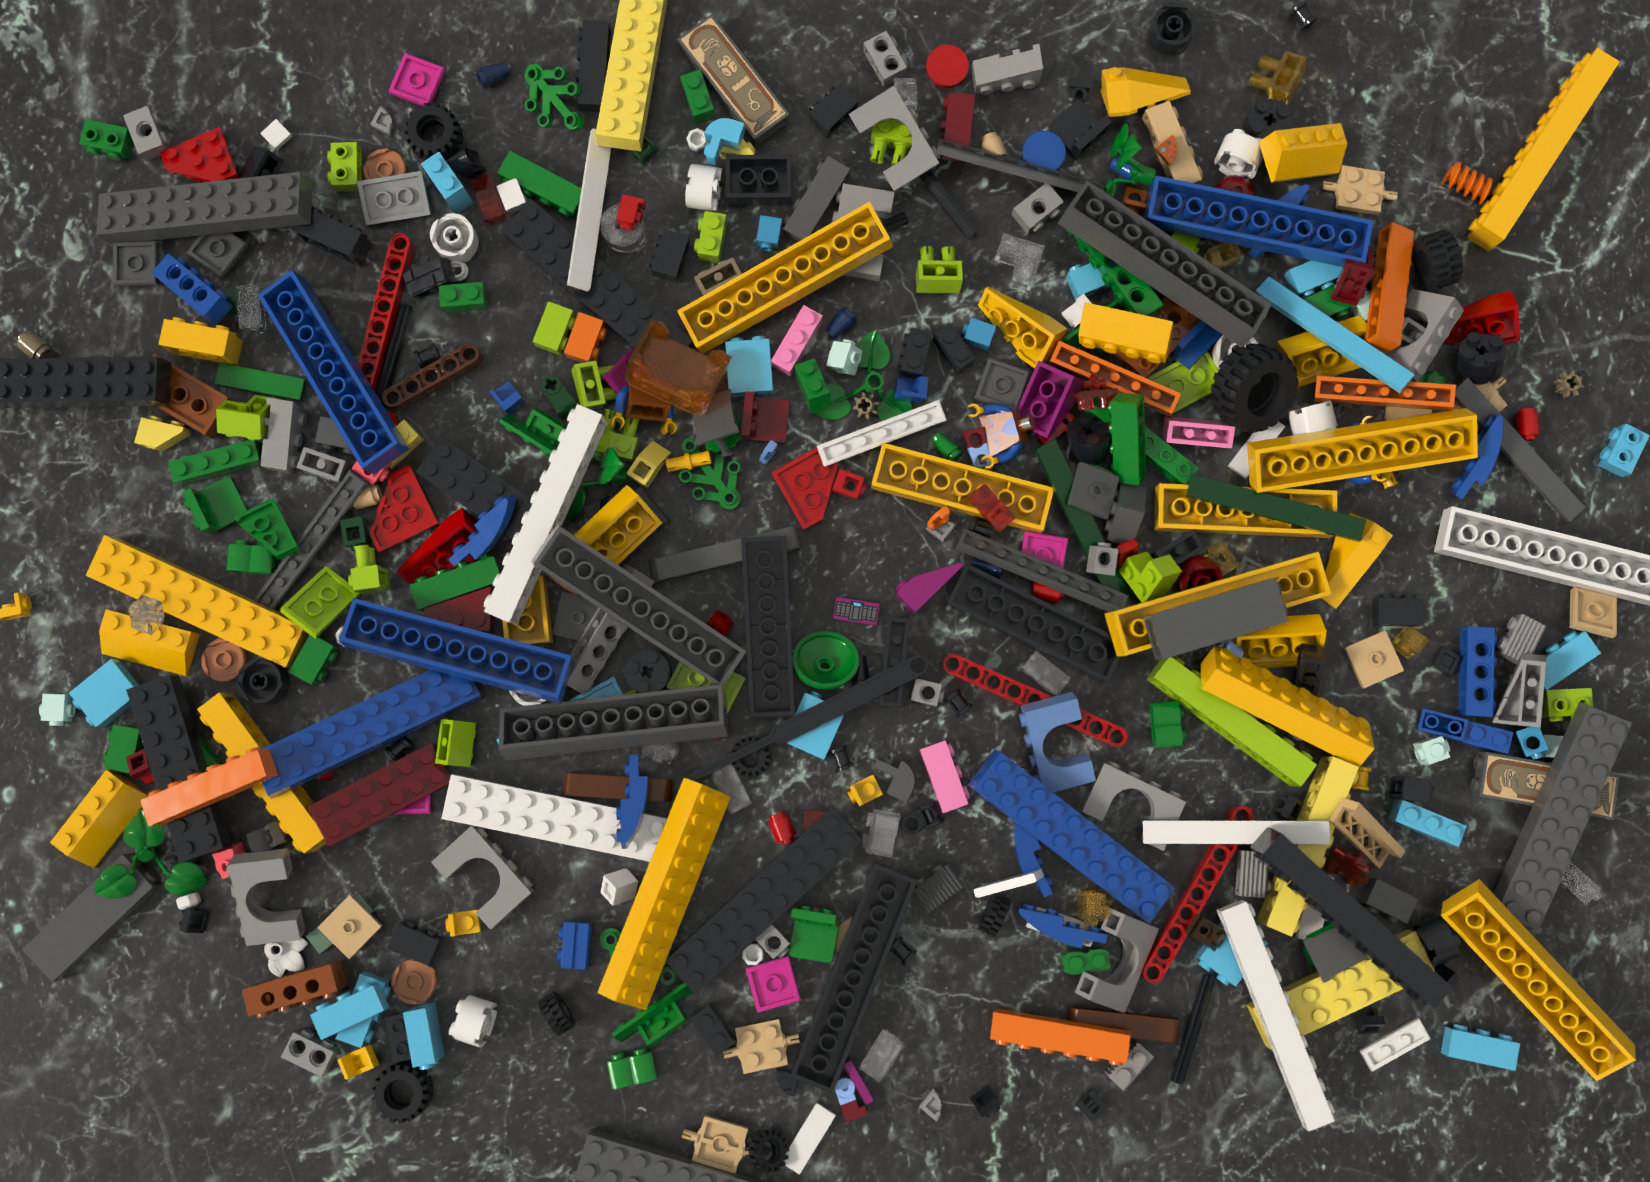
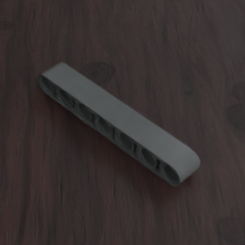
(711, 557)

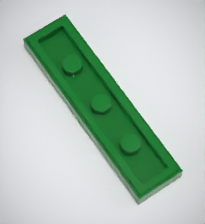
(260, 382)

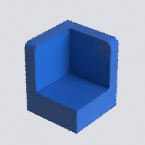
(911, 389)
(507, 397)

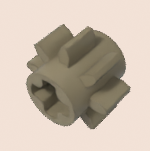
(1564, 387)
(872, 409)

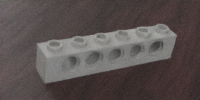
(593, 637)

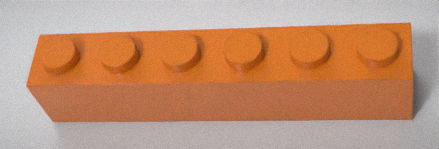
(1389, 287)
(1084, 364)
(1376, 393)
(209, 787)
(1061, 1035)

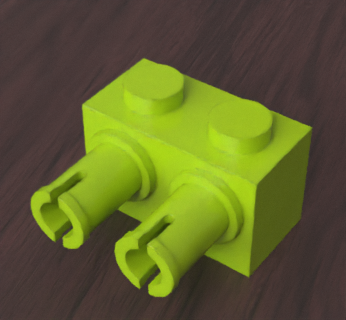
(891, 135)
(938, 276)
(588, 385)
(624, 443)
(367, 576)

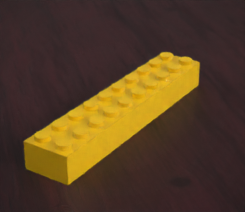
(1542, 149)
(785, 278)
(1362, 450)
(1299, 579)
(198, 600)
(664, 895)
(1538, 980)

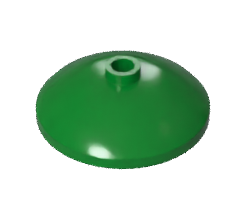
(829, 651)

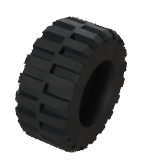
(1272, 396)

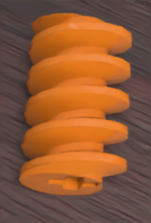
(1468, 181)

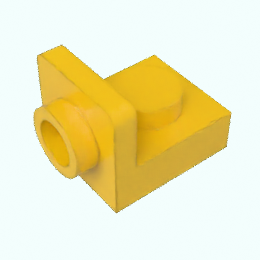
(19, 609)
(864, 791)
(463, 923)

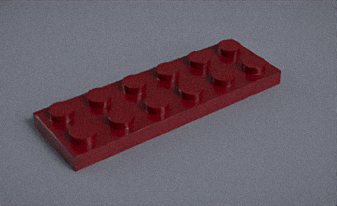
(379, 795)

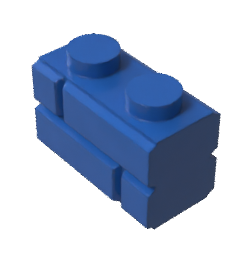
(576, 944)

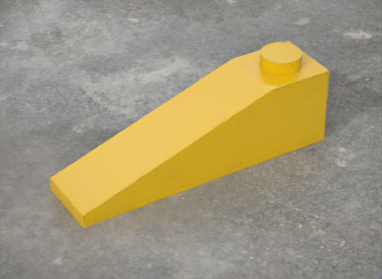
(1130, 89)
(1027, 329)
(1351, 560)

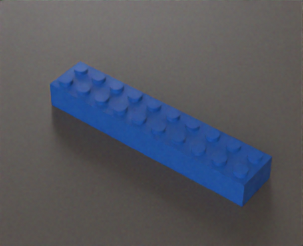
(1257, 222)
(333, 372)
(457, 650)
(366, 727)
(1071, 836)

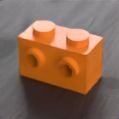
(585, 338)

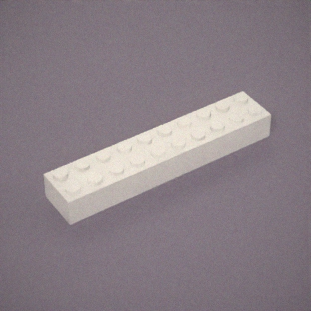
(548, 508)
(1544, 554)
(546, 817)

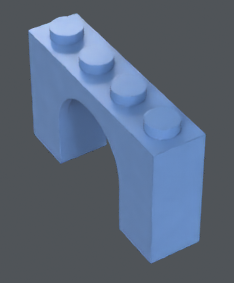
(1039, 719)

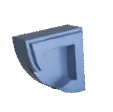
(768, 452)

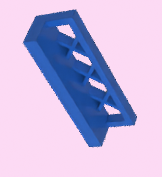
(1196, 344)

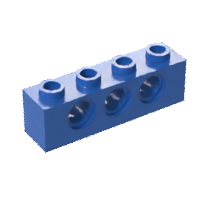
(192, 289)
(1468, 680)

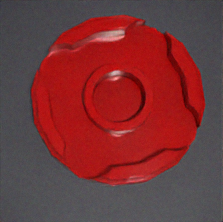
(947, 66)

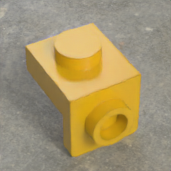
(358, 1061)

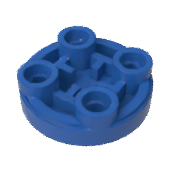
(1044, 149)

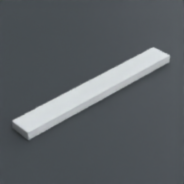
(589, 215)
(1232, 831)

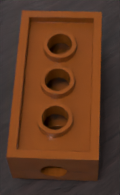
(1184, 324)
(196, 396)
(294, 988)

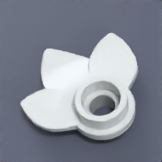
(287, 958)

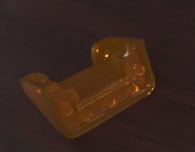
(675, 371)

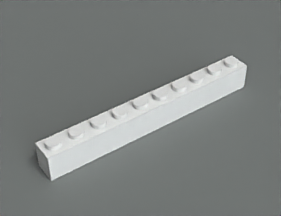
(1274, 1013)

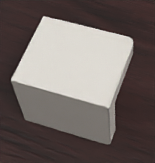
(512, 196)
(1074, 313)
(619, 886)

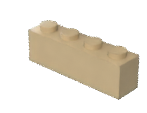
(1161, 124)

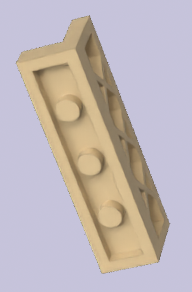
(1366, 826)

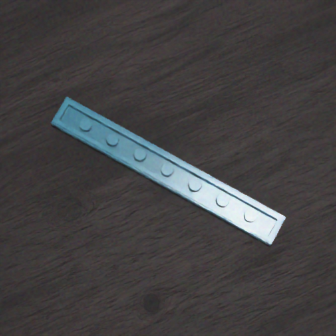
(1335, 335)

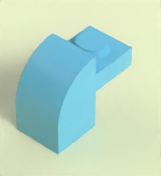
(722, 133)

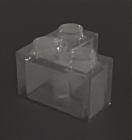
(1023, 256)
(881, 833)

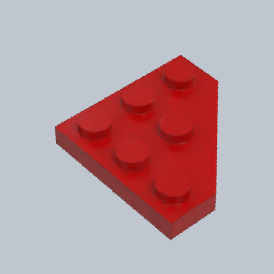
(202, 158)
(806, 486)
(402, 511)

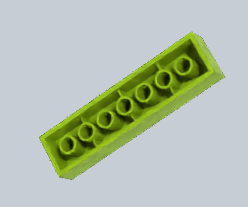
(1233, 722)

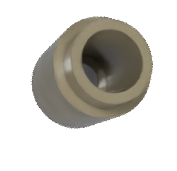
(33, 345)

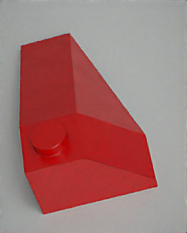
(1491, 315)
(438, 547)

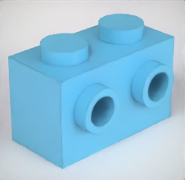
(1623, 450)

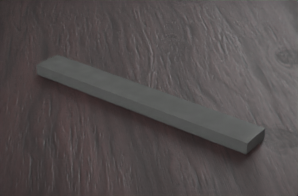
(1011, 165)
(1521, 454)
(312, 540)
(1041, 571)

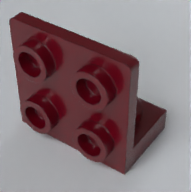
(1353, 280)
(764, 418)

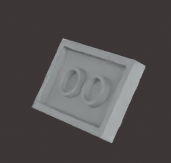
(394, 197)

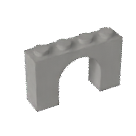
(891, 106)
(853, 197)
(1441, 314)
(1112, 781)
(512, 887)
(257, 923)
(1117, 988)

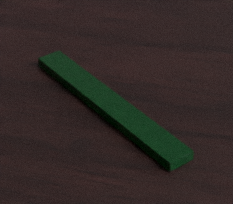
(1275, 508)
(1080, 521)

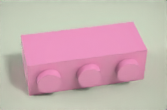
(797, 340)
(1198, 432)
(944, 776)

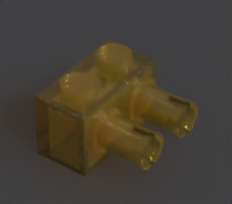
(1286, 76)

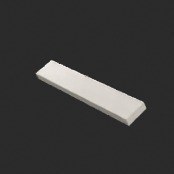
(881, 433)

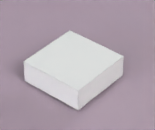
(276, 134)

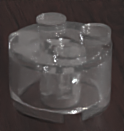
(616, 238)

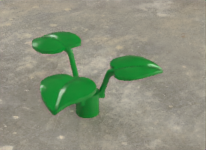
(1128, 148)
(874, 356)
(610, 471)
(119, 883)

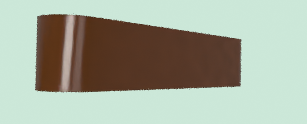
(443, 377)
(612, 786)
(1142, 1025)

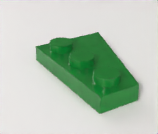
(269, 528)

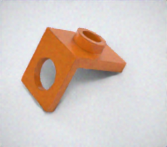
(1137, 207)

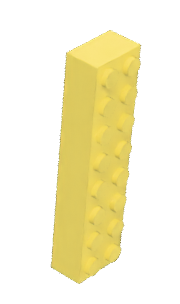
(630, 74)
(1329, 785)
(1346, 992)

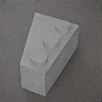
(1007, 72)
(283, 435)
(1524, 693)

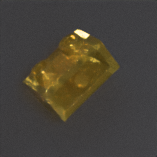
(1091, 906)

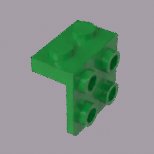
(214, 505)
(814, 934)

